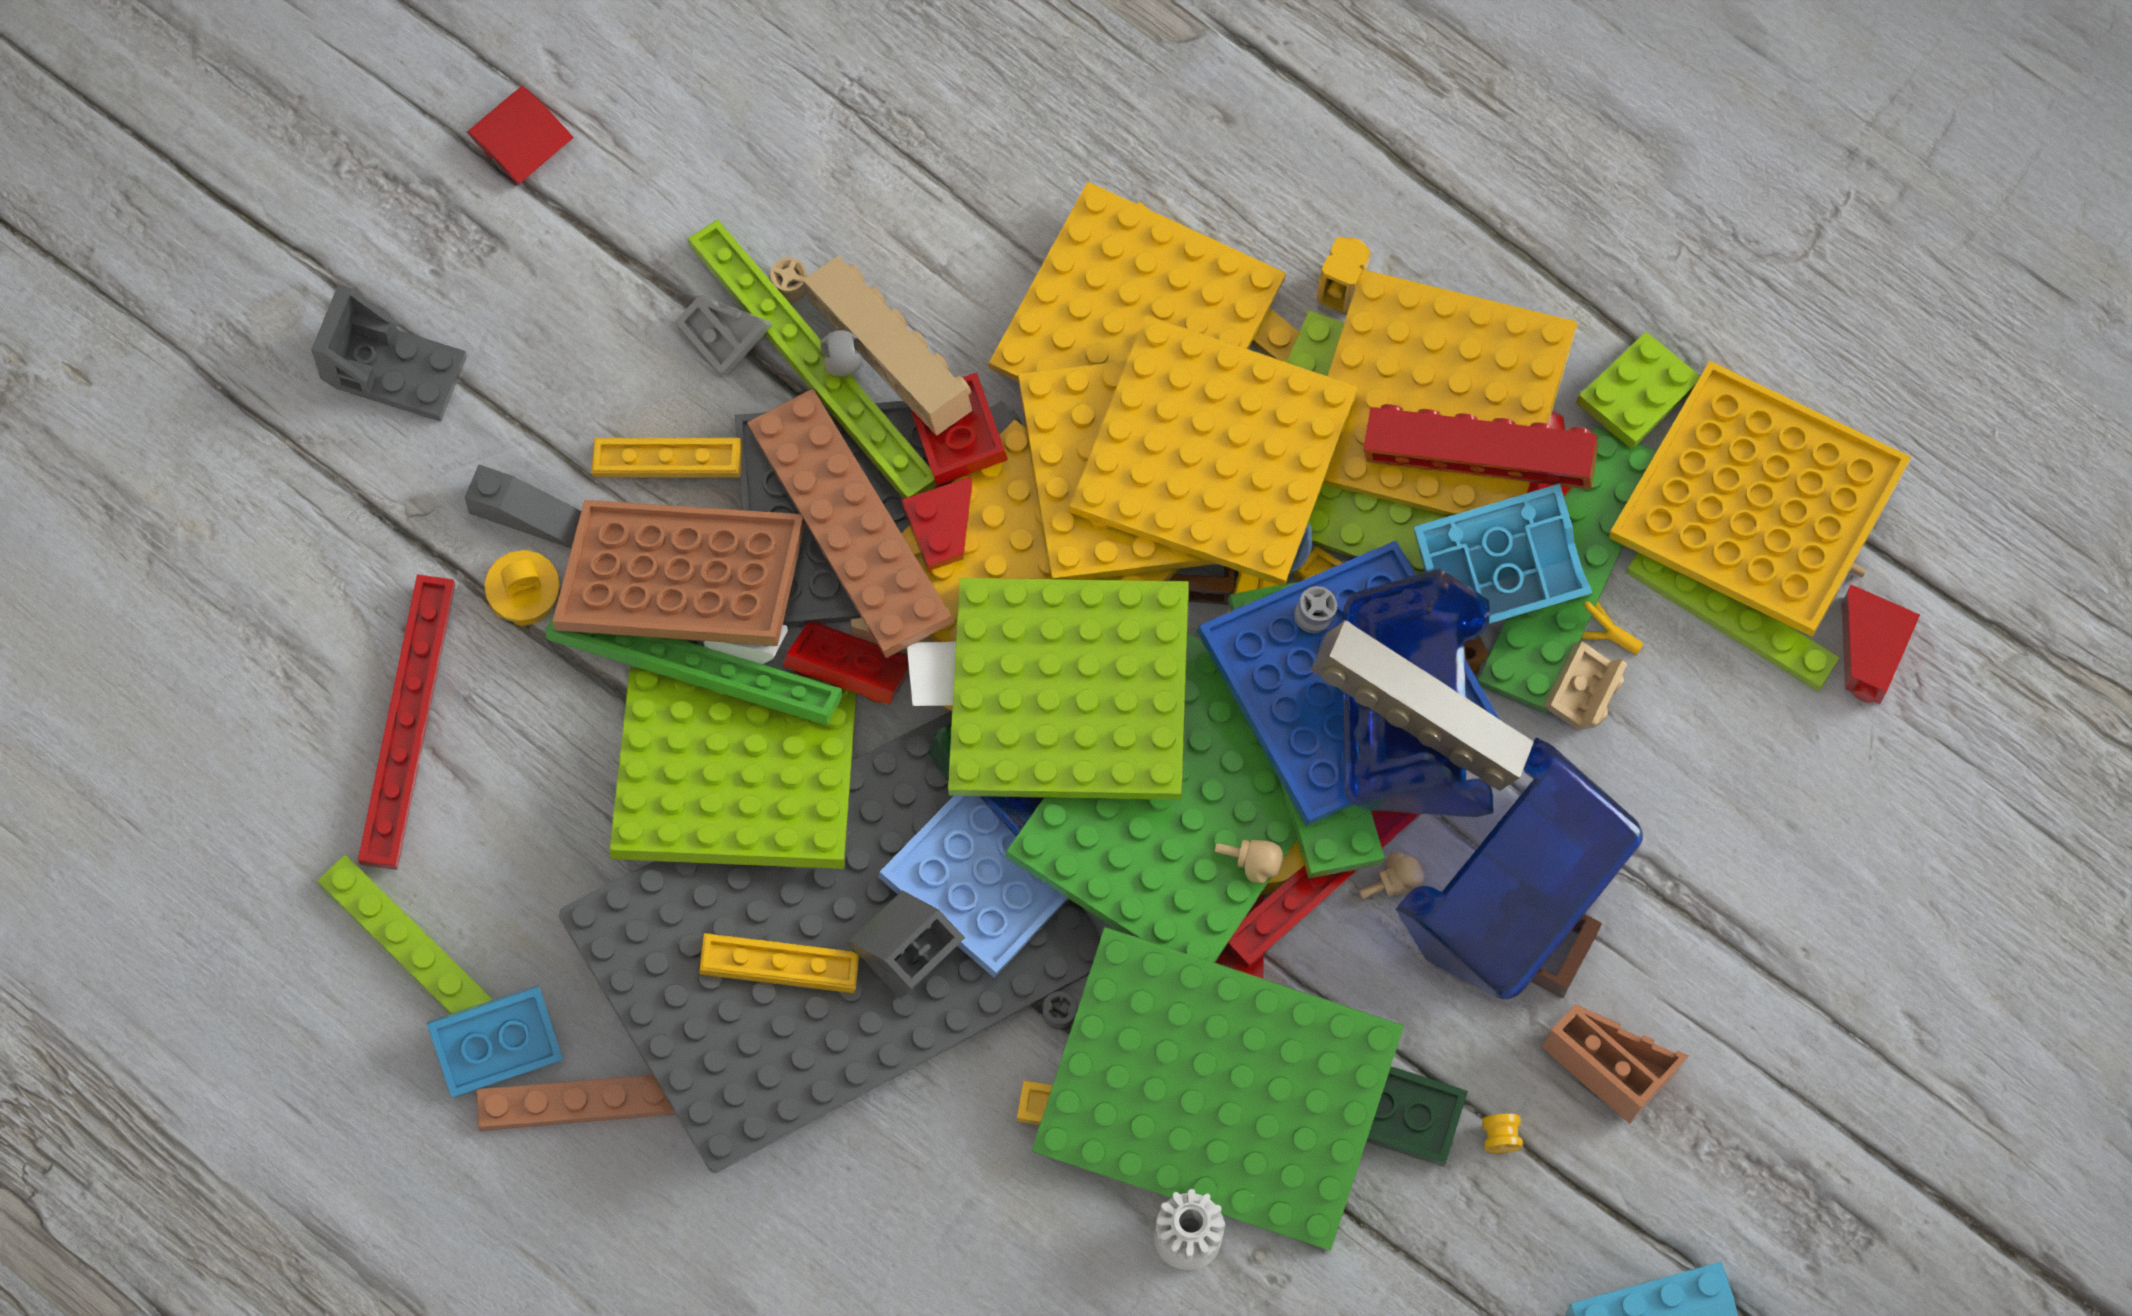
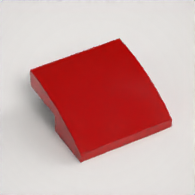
(520, 134)

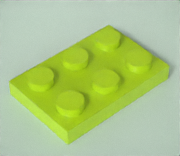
(1638, 390)

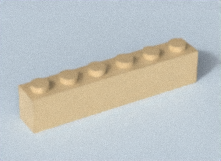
(889, 345)

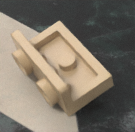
(1585, 687)

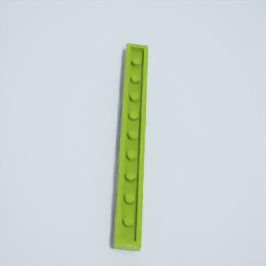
(802, 351)

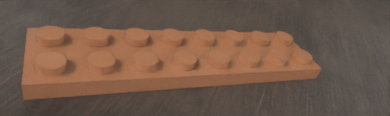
(850, 523)

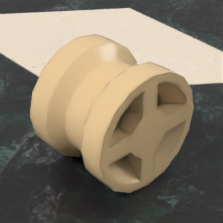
(785, 272)

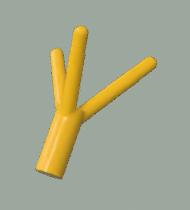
(1613, 632)

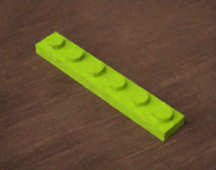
(1745, 625)
(401, 937)

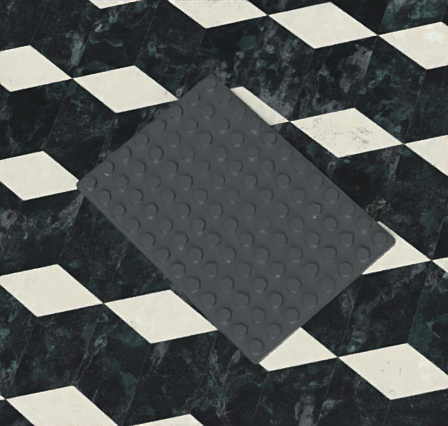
(768, 1057)

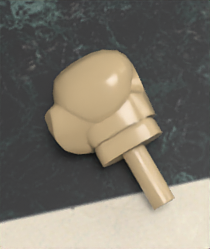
(1258, 857)
(1399, 878)

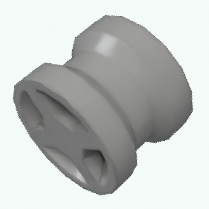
(1312, 601)

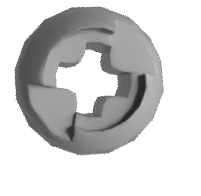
(840, 353)

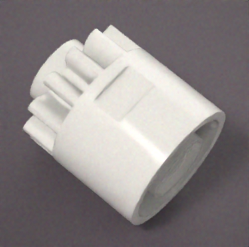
(1186, 1249)

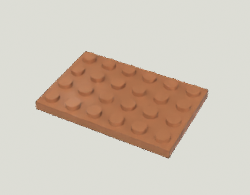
(680, 572)

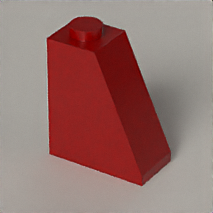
(1873, 642)

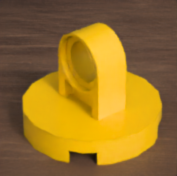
(522, 587)

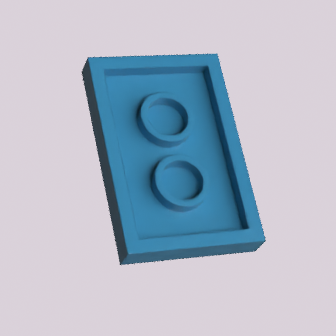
(495, 1041)

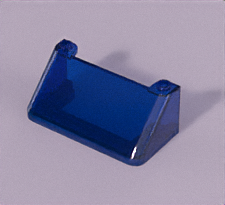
(1385, 766)
(1525, 879)

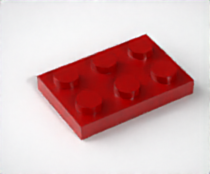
(965, 445)
(847, 662)

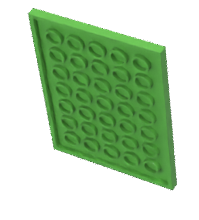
(1154, 861)
(1218, 1087)

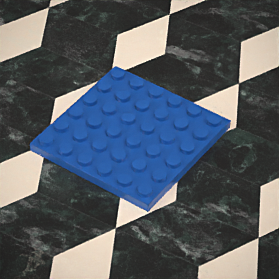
(1285, 703)

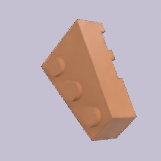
(1612, 1061)

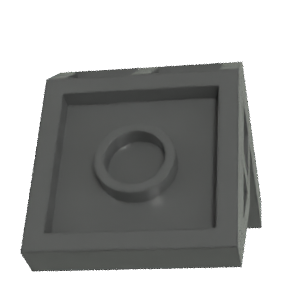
(370, 358)

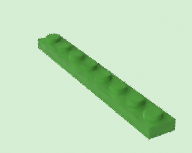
(711, 671)

